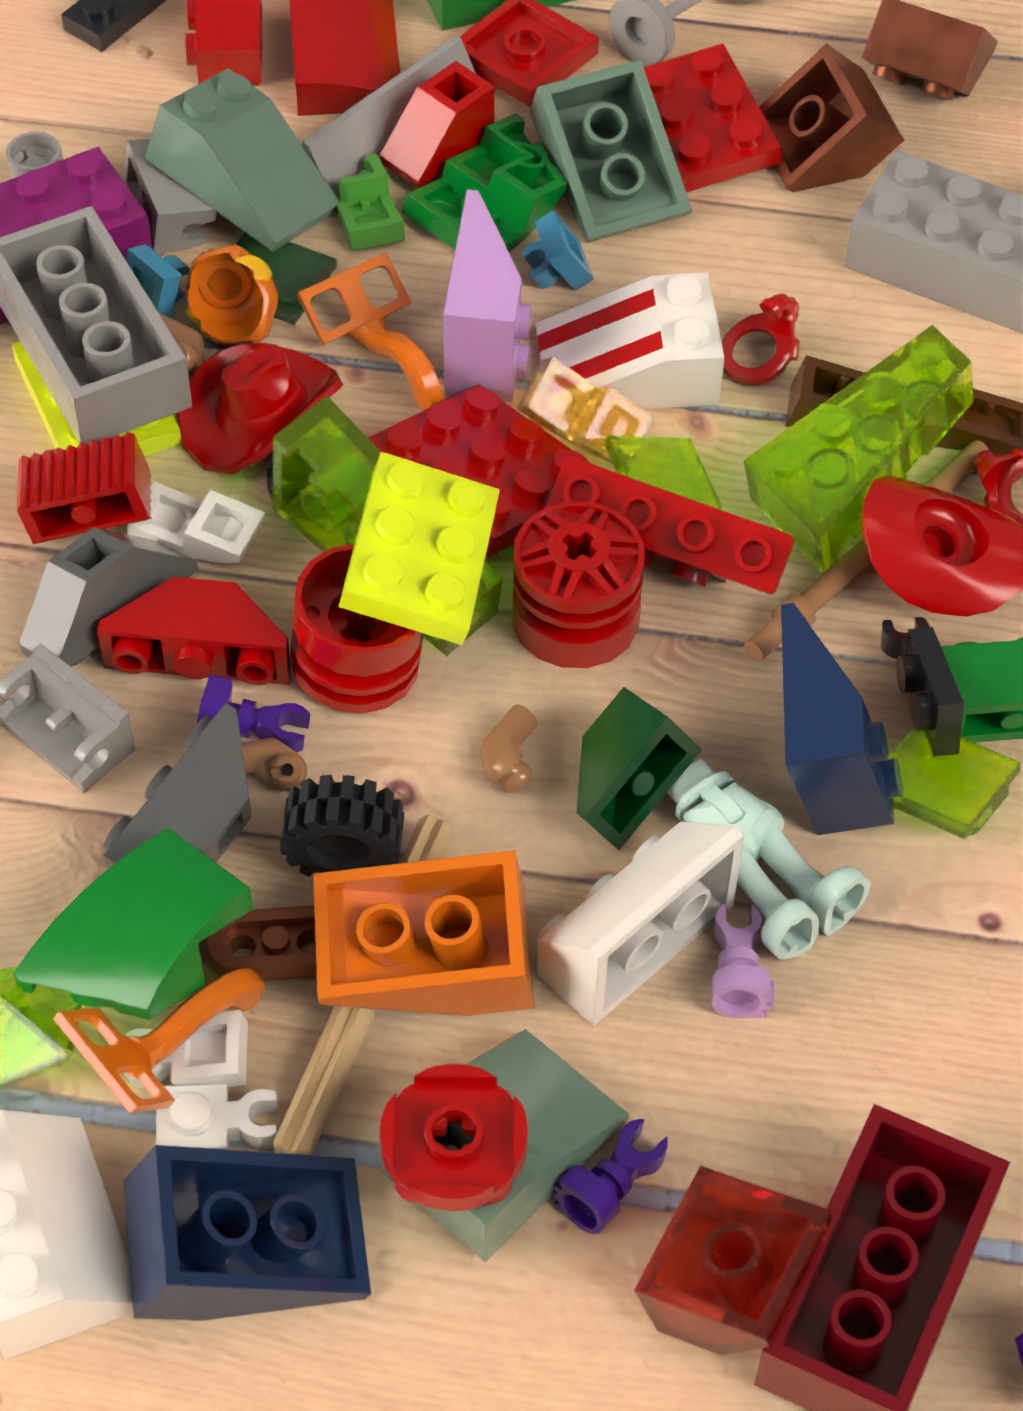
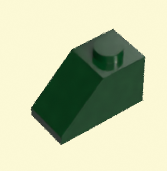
(629, 765)

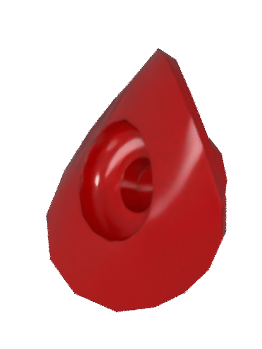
(246, 399)
(941, 548)

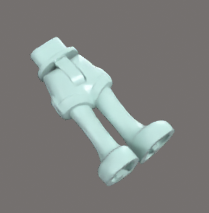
(822, 900)

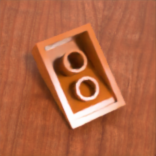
(425, 936)

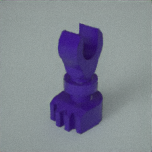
(263, 721)
(593, 1196)

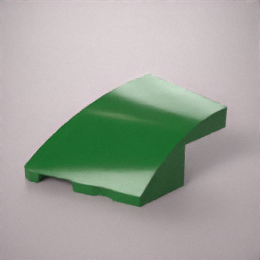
(507, 172)
(138, 930)

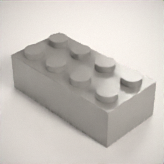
(943, 239)
(90, 327)

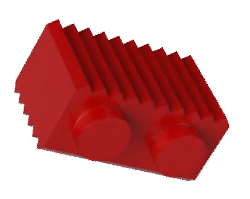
(225, 37)
(83, 488)

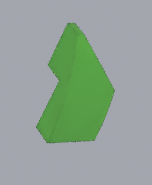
(367, 209)

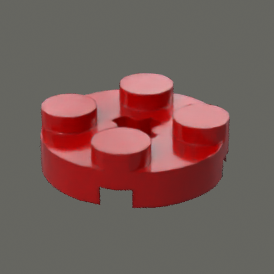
(454, 1178)

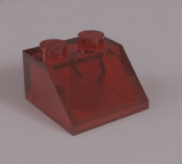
(730, 1263)

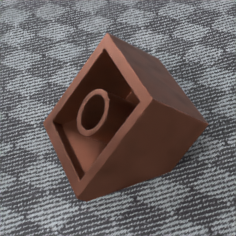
(927, 47)
(829, 123)

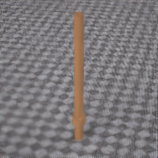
(850, 564)

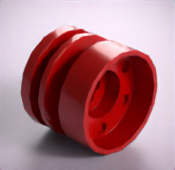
(577, 584)
(343, 655)

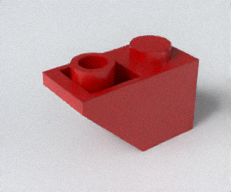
(439, 123)

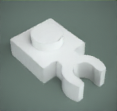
(209, 1056)
(208, 1119)

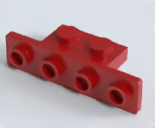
(681, 530)

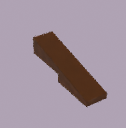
(988, 419)

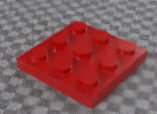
(489, 444)

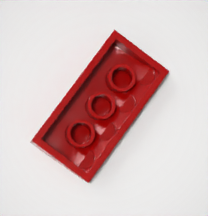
(341, 52)

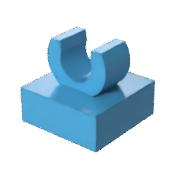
(556, 255)
(158, 276)

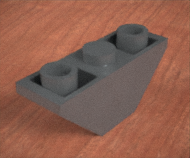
(91, 582)
(198, 799)

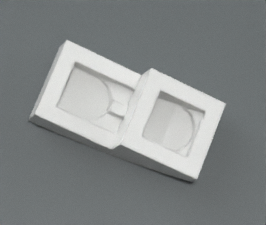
(204, 530)

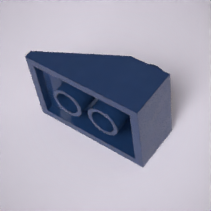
(830, 740)
(242, 1233)

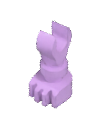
(740, 984)

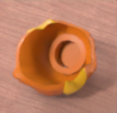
(231, 296)

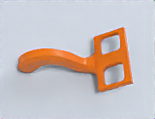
(368, 326)
(139, 1055)

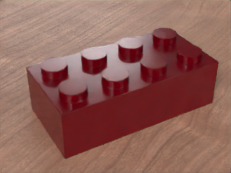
(884, 1269)

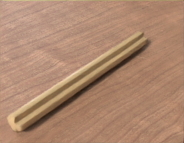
(344, 1031)

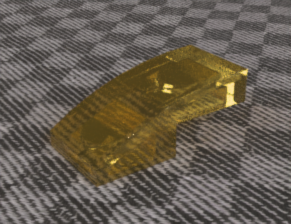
(579, 410)

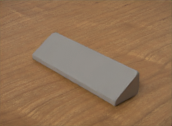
(366, 126)

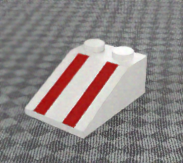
(644, 340)

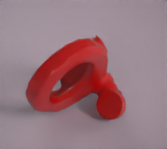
(779, 322)
(997, 476)

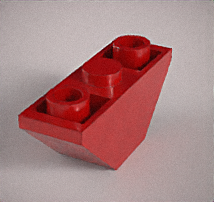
(196, 632)

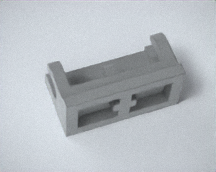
(165, 201)
(65, 719)

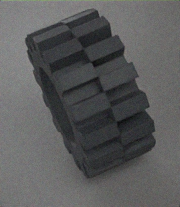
(341, 826)

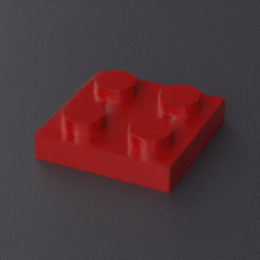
(527, 47)

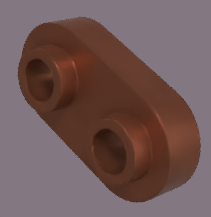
(276, 941)

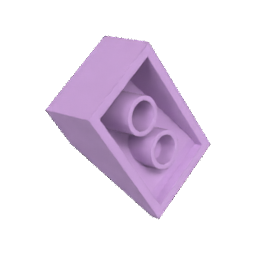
(484, 310)

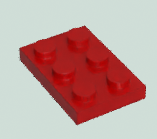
(711, 118)

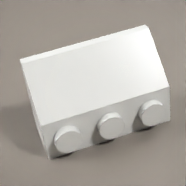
(640, 917)
(57, 1235)

